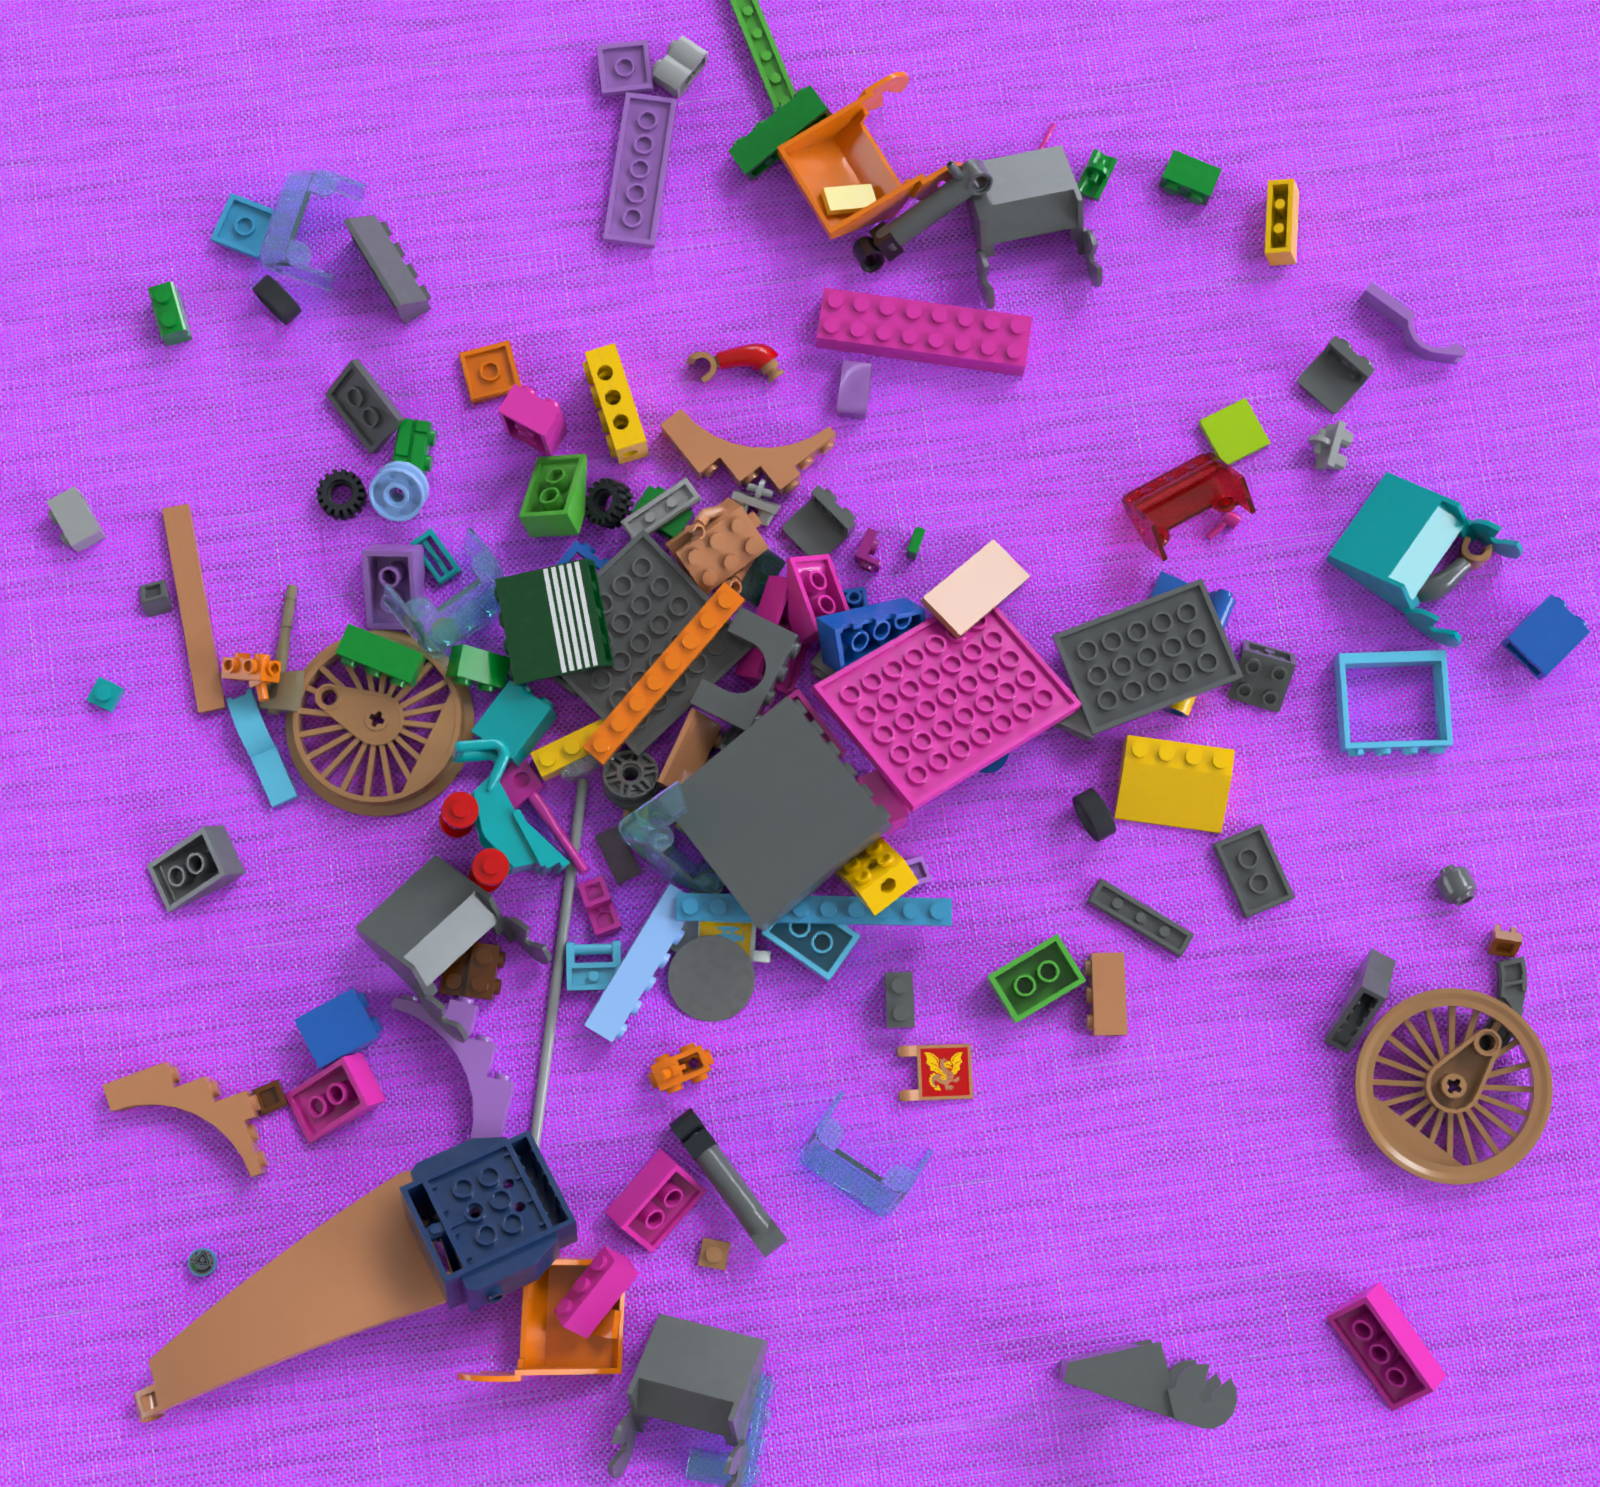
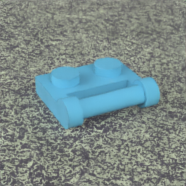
(594, 974)

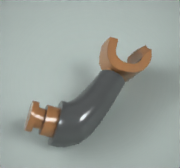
(1444, 581)

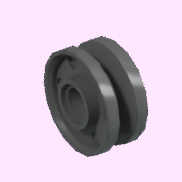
(633, 793)

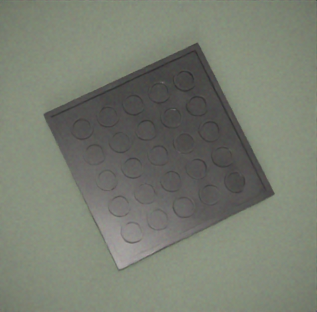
(645, 609)

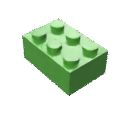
(1035, 979)

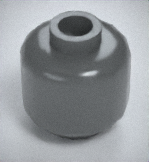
(1456, 885)

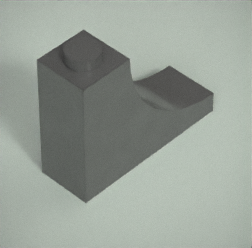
(1363, 1001)

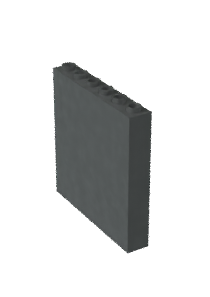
(779, 813)

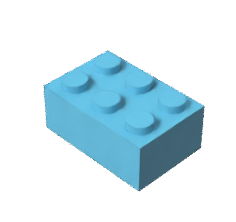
(815, 946)

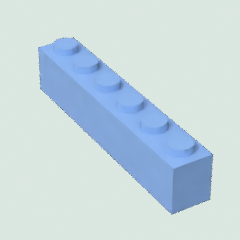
(638, 968)

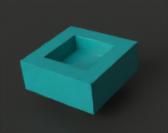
(105, 694)

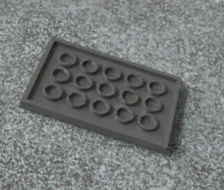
(1147, 657)

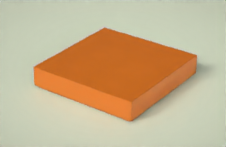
(489, 371)

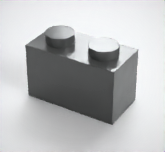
(899, 1000)

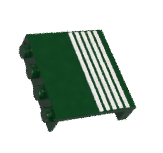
(553, 621)

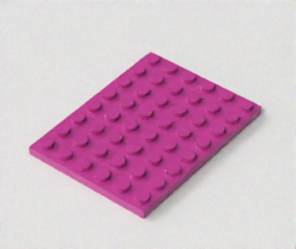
(943, 705)

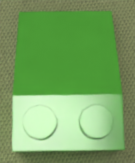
(555, 496)

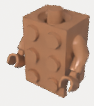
(718, 546)

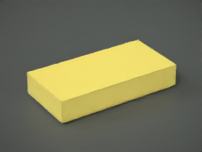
(847, 198)

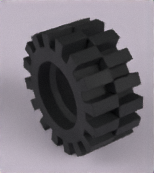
(341, 479)
(597, 502)

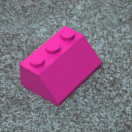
(655, 1201)

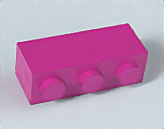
(595, 1292)

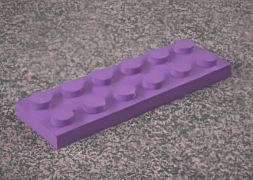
(640, 170)

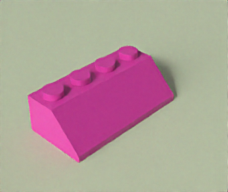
(773, 608)
(1386, 1347)

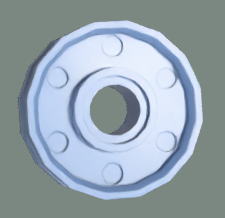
(388, 501)

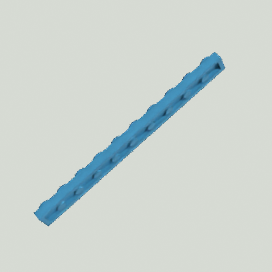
(820, 910)

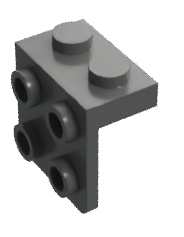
(1335, 375)
(820, 524)

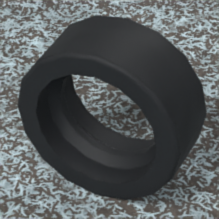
(276, 299)
(1094, 814)

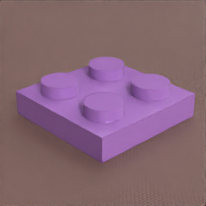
(624, 68)

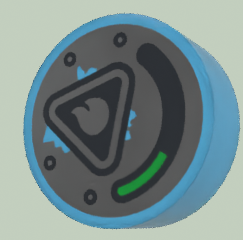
(202, 1262)

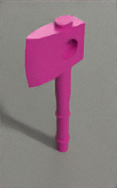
(522, 787)

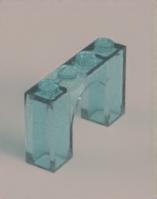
(709, 1465)

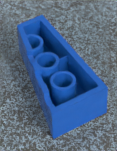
(861, 630)

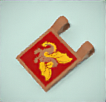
(942, 1072)

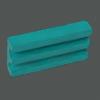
(449, 575)

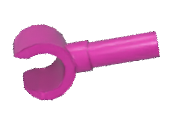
(1231, 519)

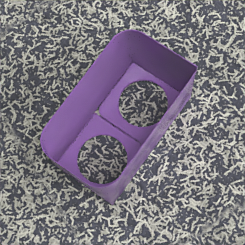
(854, 389)

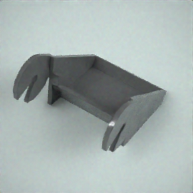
(1029, 198)
(432, 925)
(1141, 1378)
(694, 1380)

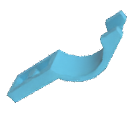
(261, 749)

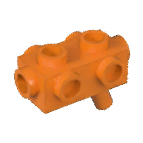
(256, 670)
(670, 1072)

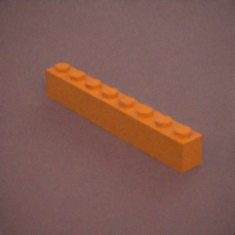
(663, 674)

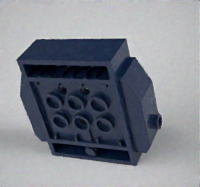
(501, 1246)

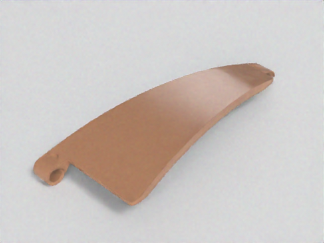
(324, 1288)

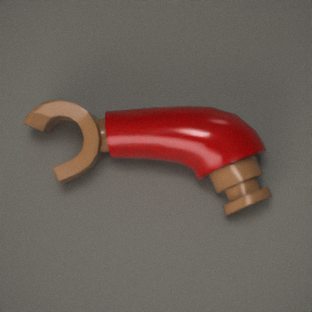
(750, 355)

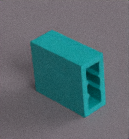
(516, 720)

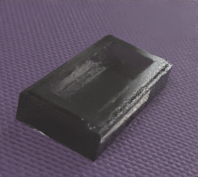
(618, 855)

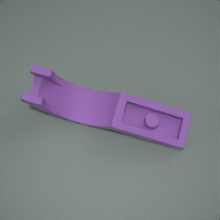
(1403, 318)

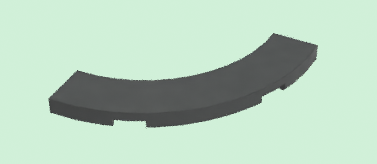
(1511, 991)

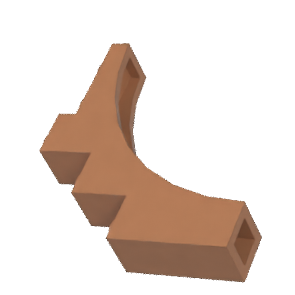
(743, 463)
(230, 1115)

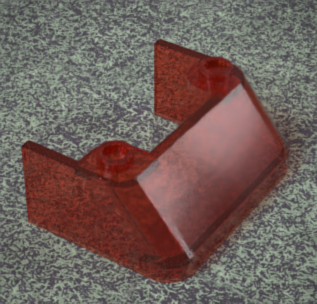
(1183, 494)

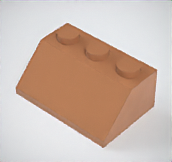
(691, 748)

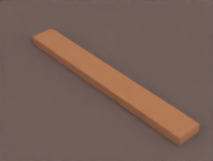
(194, 609)

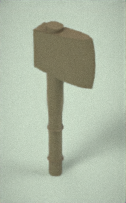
(287, 693)

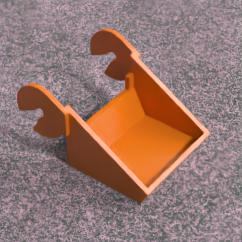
(845, 154)
(549, 1346)

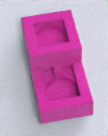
(600, 907)

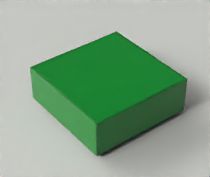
(915, 543)

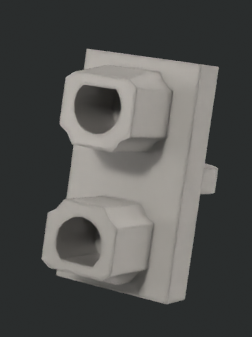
(1327, 445)
(766, 508)

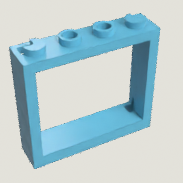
(1433, 658)

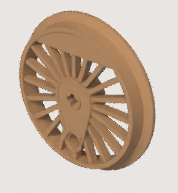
(356, 711)
(1471, 1069)

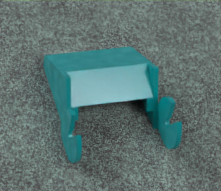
(1400, 542)

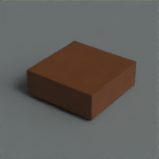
(271, 1097)

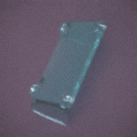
(279, 248)
(460, 615)
(650, 837)
(851, 1176)

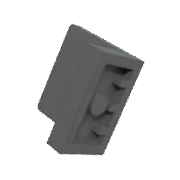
(1265, 676)

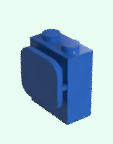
(1546, 636)
(339, 1028)

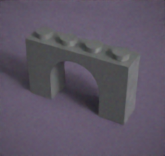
(746, 708)

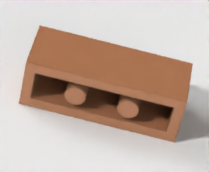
(1106, 994)

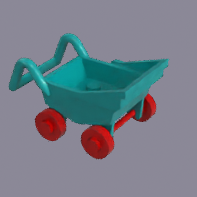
(504, 833)

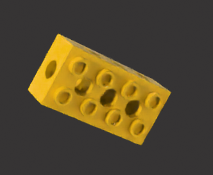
(615, 399)
(873, 867)

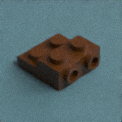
(475, 973)

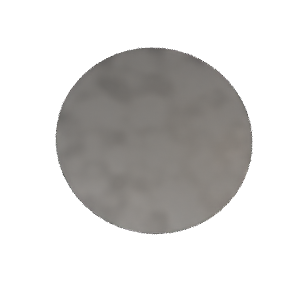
(711, 978)

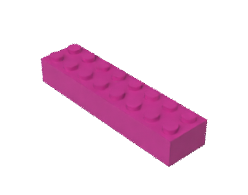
(924, 332)

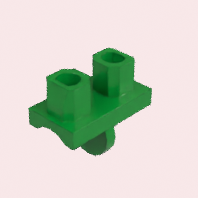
(1096, 175)

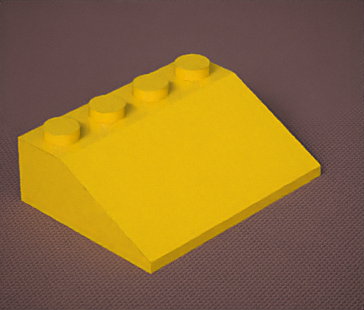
(1173, 784)

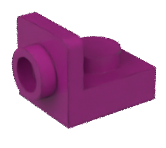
(868, 546)

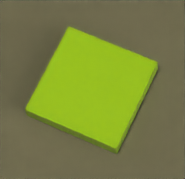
(1234, 432)

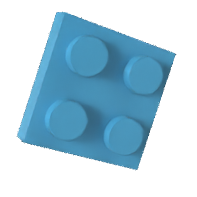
(242, 226)

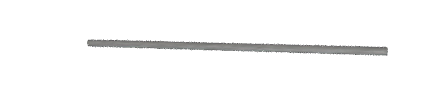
(558, 967)

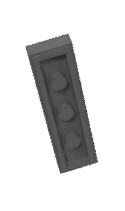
(1140, 918)

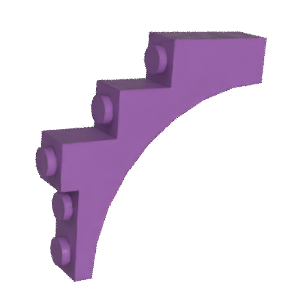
(490, 1095)

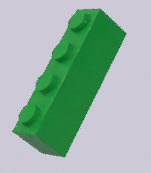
(759, 148)

